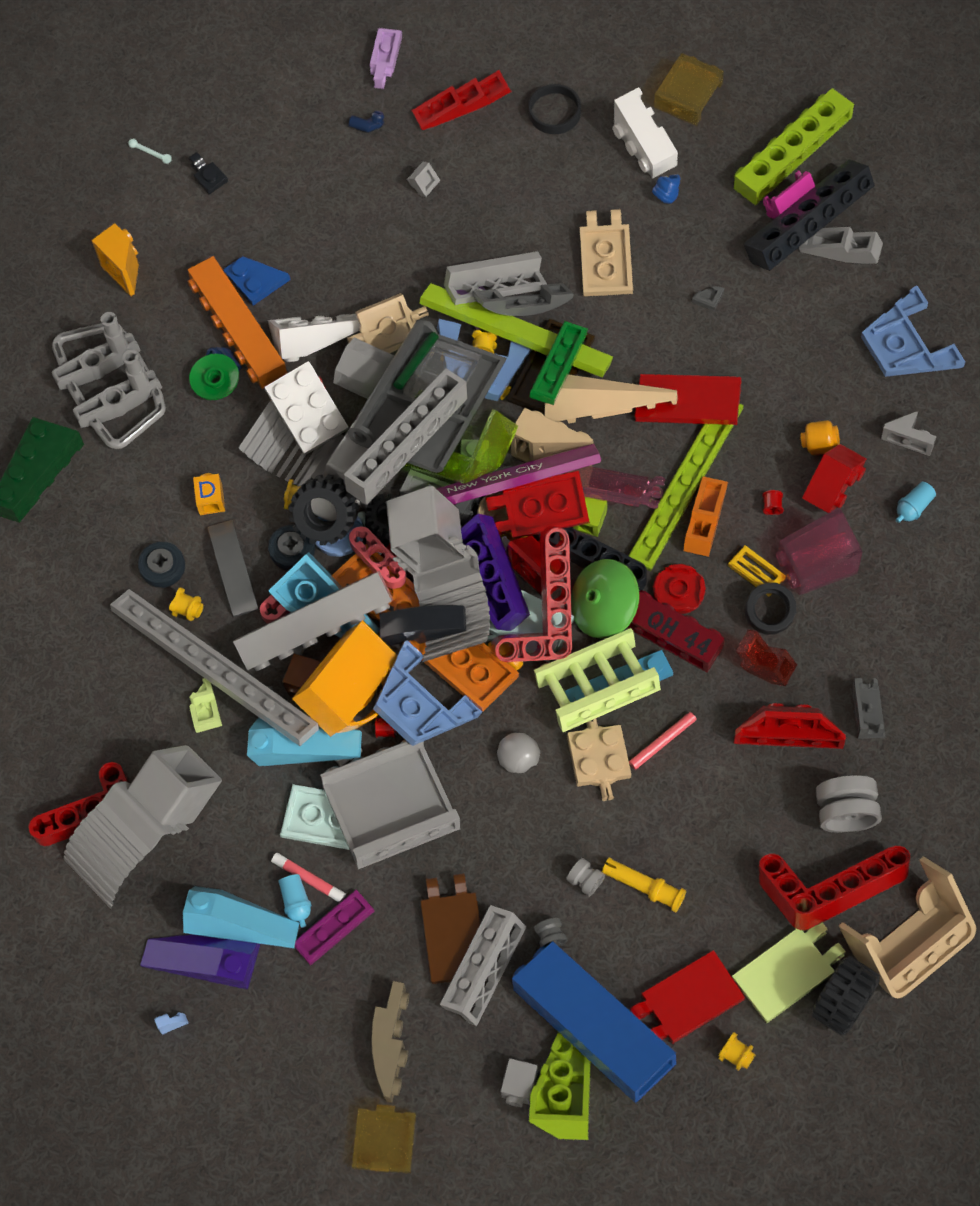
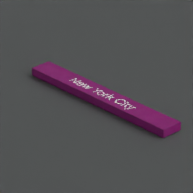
(522, 474)

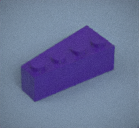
(501, 586)

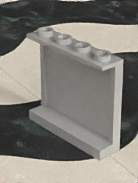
(389, 802)

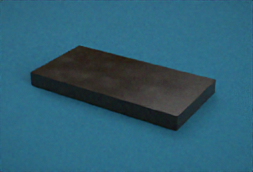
(521, 390)

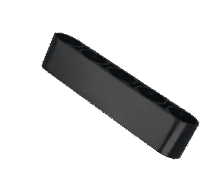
(583, 543)

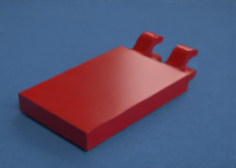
(541, 504)
(689, 998)

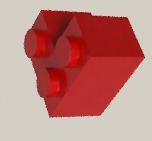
(835, 472)

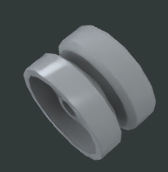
(848, 804)

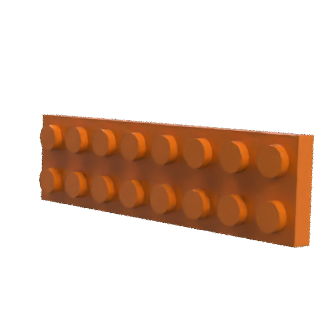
(469, 670)

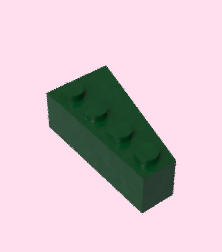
(35, 464)

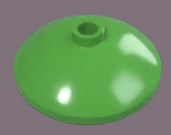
(614, 599)

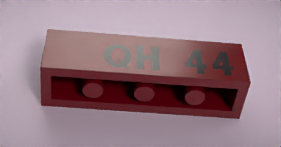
(676, 632)

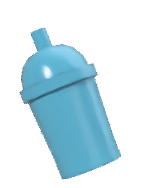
(913, 504)
(295, 899)

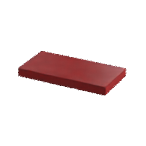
(699, 399)

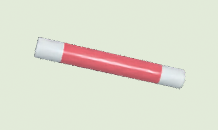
(308, 877)

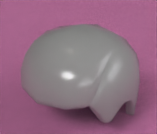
(518, 752)

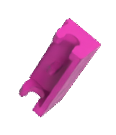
(790, 195)

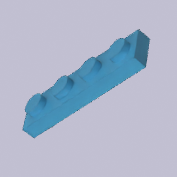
(654, 660)

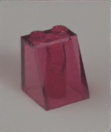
(820, 553)

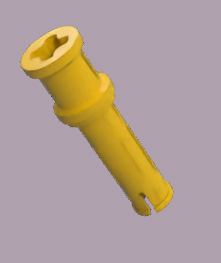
(656, 889)

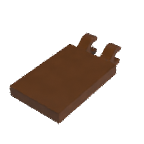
(448, 927)

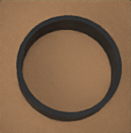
(555, 89)

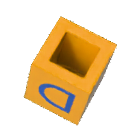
(209, 494)

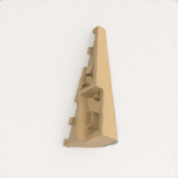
(603, 398)

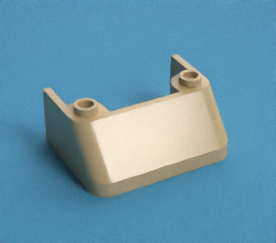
(921, 941)

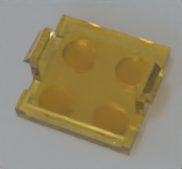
(384, 1140)

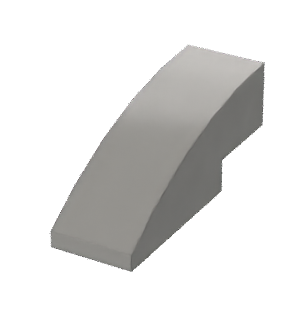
(844, 245)

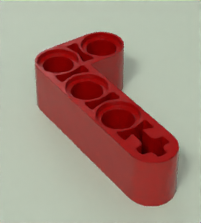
(75, 809)

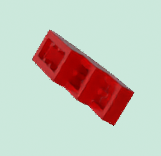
(458, 102)

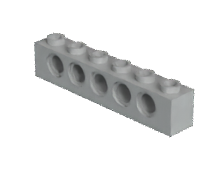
(405, 436)

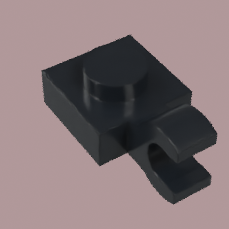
(207, 176)

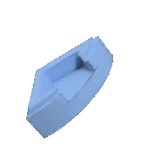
(168, 1024)

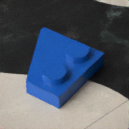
(255, 279)

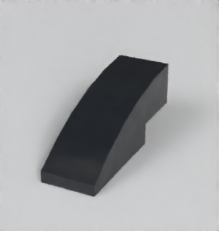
(422, 623)

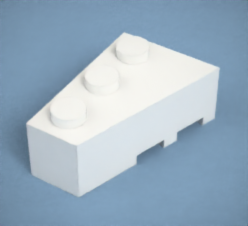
(642, 136)

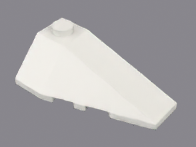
(301, 338)

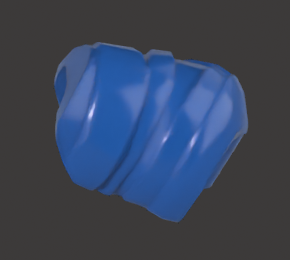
(667, 188)

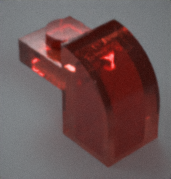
(765, 662)

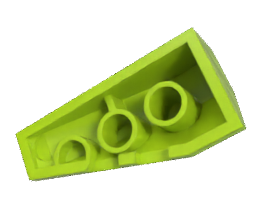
(562, 1093)

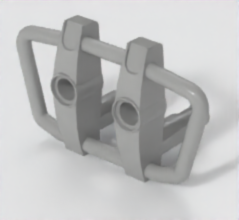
(118, 350)

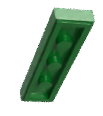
(558, 363)

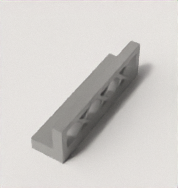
(492, 274)
(482, 962)

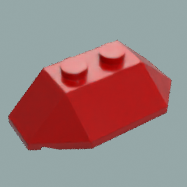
(790, 727)

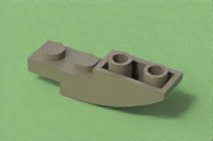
(386, 1050)

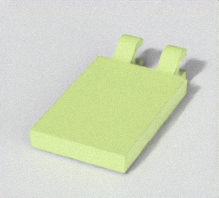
(787, 971)

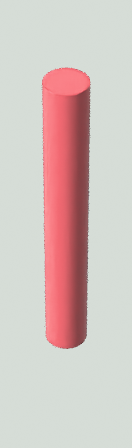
(662, 740)

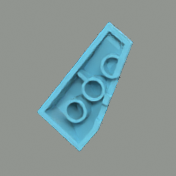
(307, 583)
(271, 747)
(230, 917)

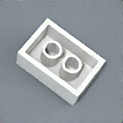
(306, 408)

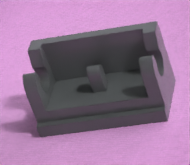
(867, 709)

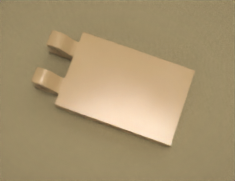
(606, 256)

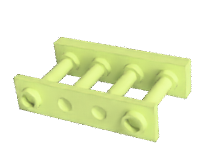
(606, 700)

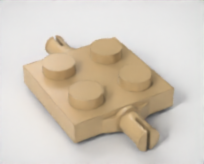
(387, 323)
(599, 756)

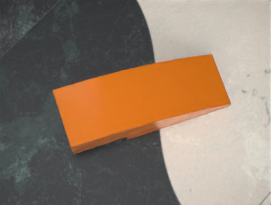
(705, 516)

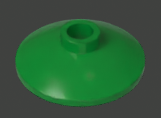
(213, 367)

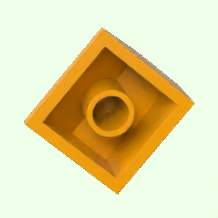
(118, 256)

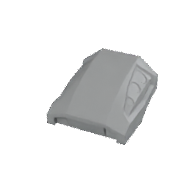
(361, 367)

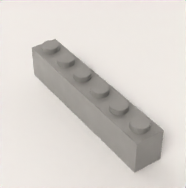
(313, 620)

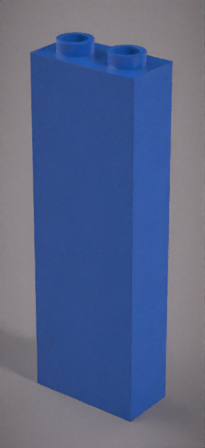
(594, 1021)

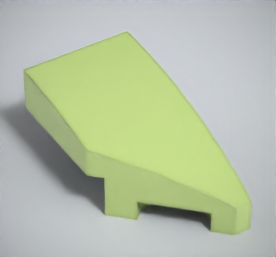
(204, 708)

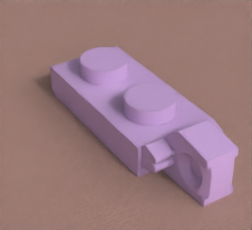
(384, 55)

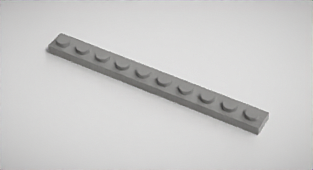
(215, 667)

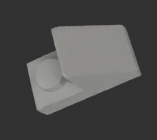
(903, 434)

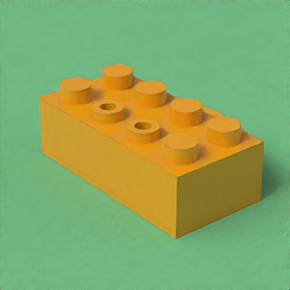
(346, 680)

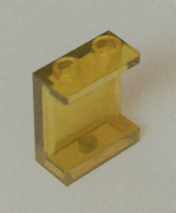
(688, 88)

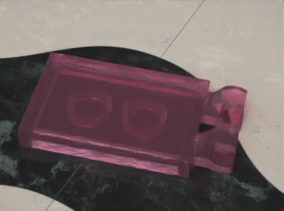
(620, 487)

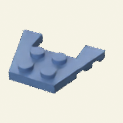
(898, 345)
(515, 359)
(412, 708)

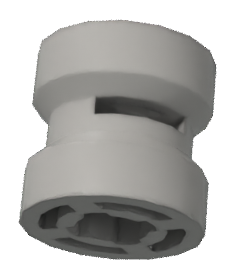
(588, 878)

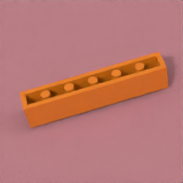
(237, 322)

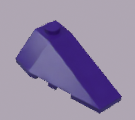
(203, 958)

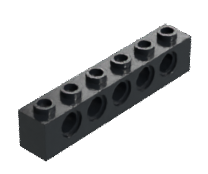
(809, 214)

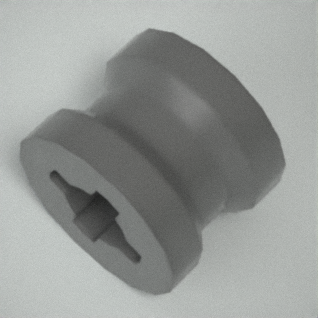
(549, 931)

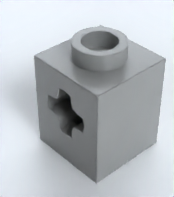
(519, 1082)

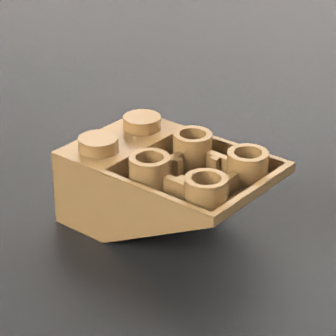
(542, 437)

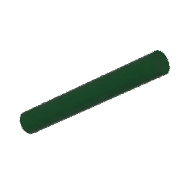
(416, 360)

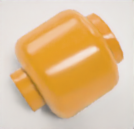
(820, 437)

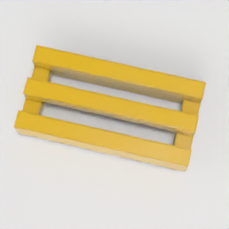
(780, 577)

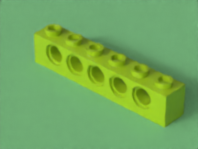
(806, 136)

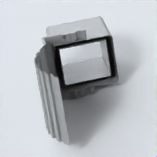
(271, 439)
(445, 572)
(136, 815)

